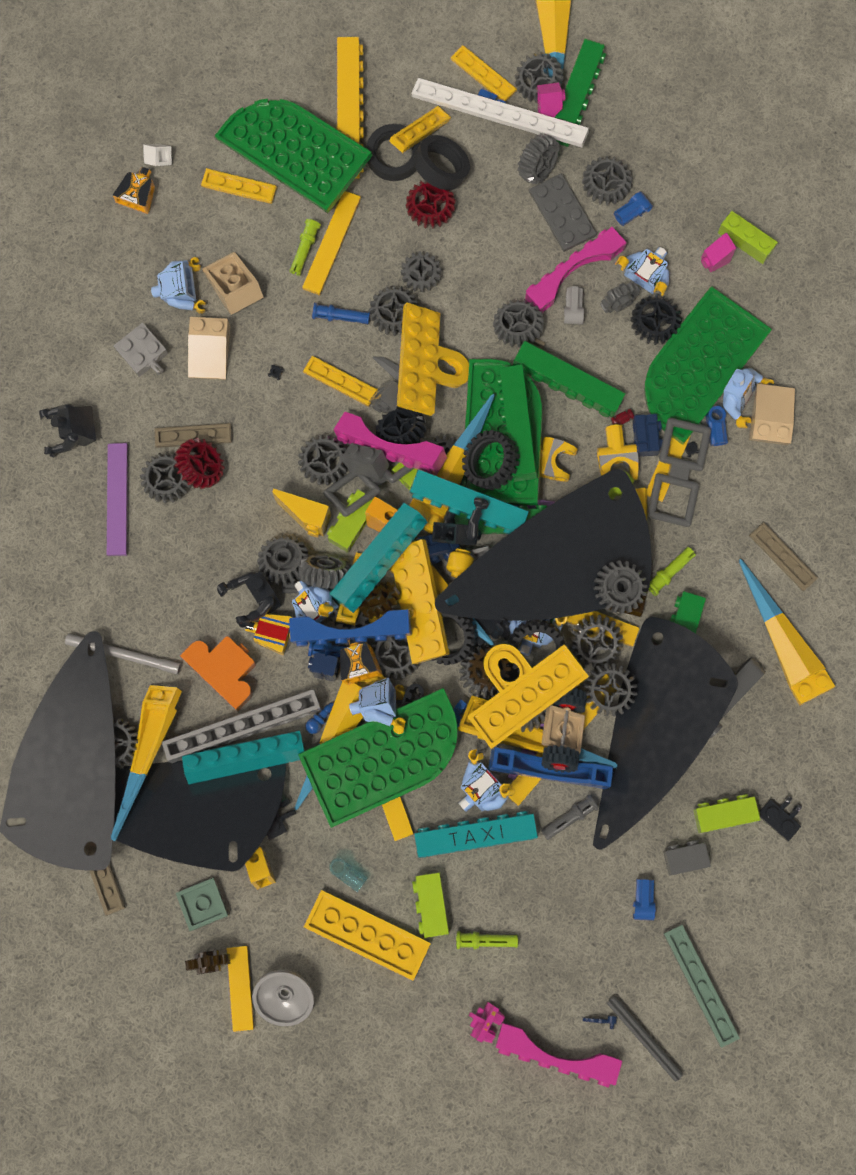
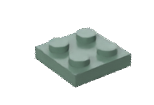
(202, 904)

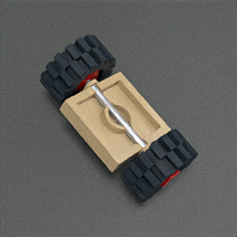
(564, 732)

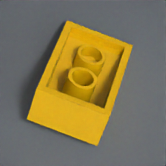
(307, 513)

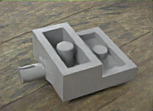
(141, 350)

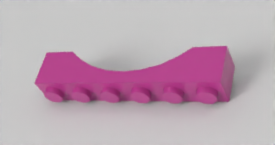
(603, 248)
(421, 456)
(599, 1067)

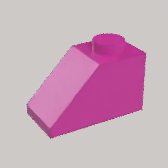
(550, 99)
(718, 253)

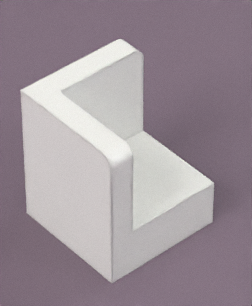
(157, 154)

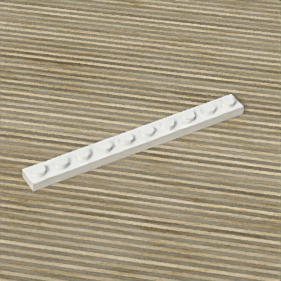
(500, 112)

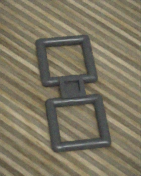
(679, 472)
(372, 483)

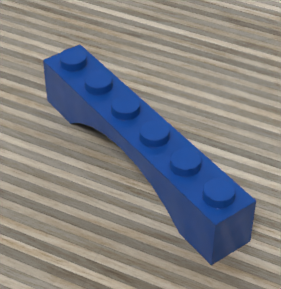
(391, 624)
(531, 766)

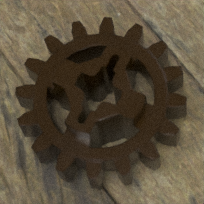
(380, 600)
(479, 665)
(207, 962)

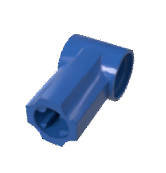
(635, 207)
(718, 428)
(643, 901)

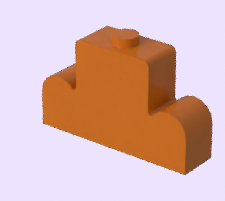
(223, 669)

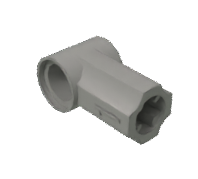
(573, 311)

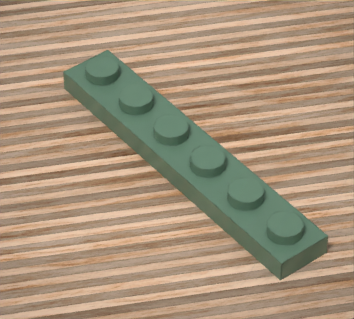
(701, 986)

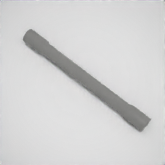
(162, 664)

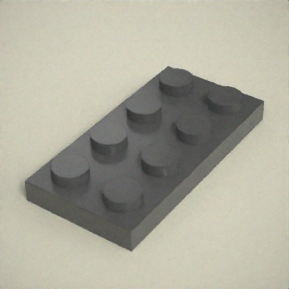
(562, 212)

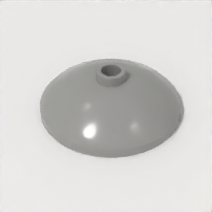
(279, 1006)

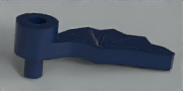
(611, 1020)

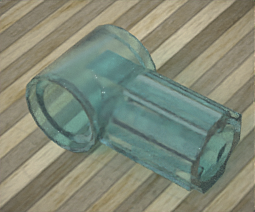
(349, 875)

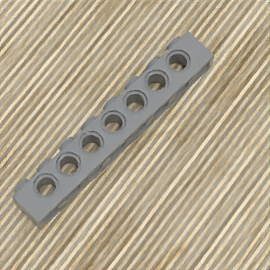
(242, 726)

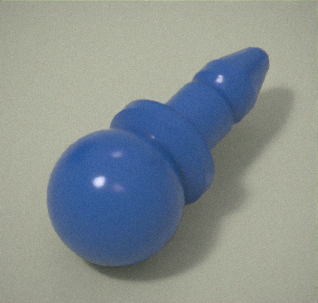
(314, 724)

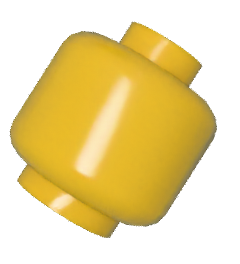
(459, 562)

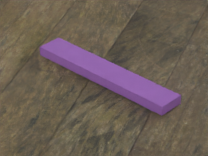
(117, 499)

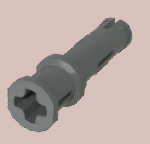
(577, 813)

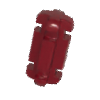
(622, 417)

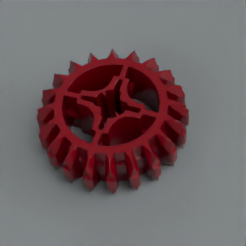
(418, 211)
(194, 466)

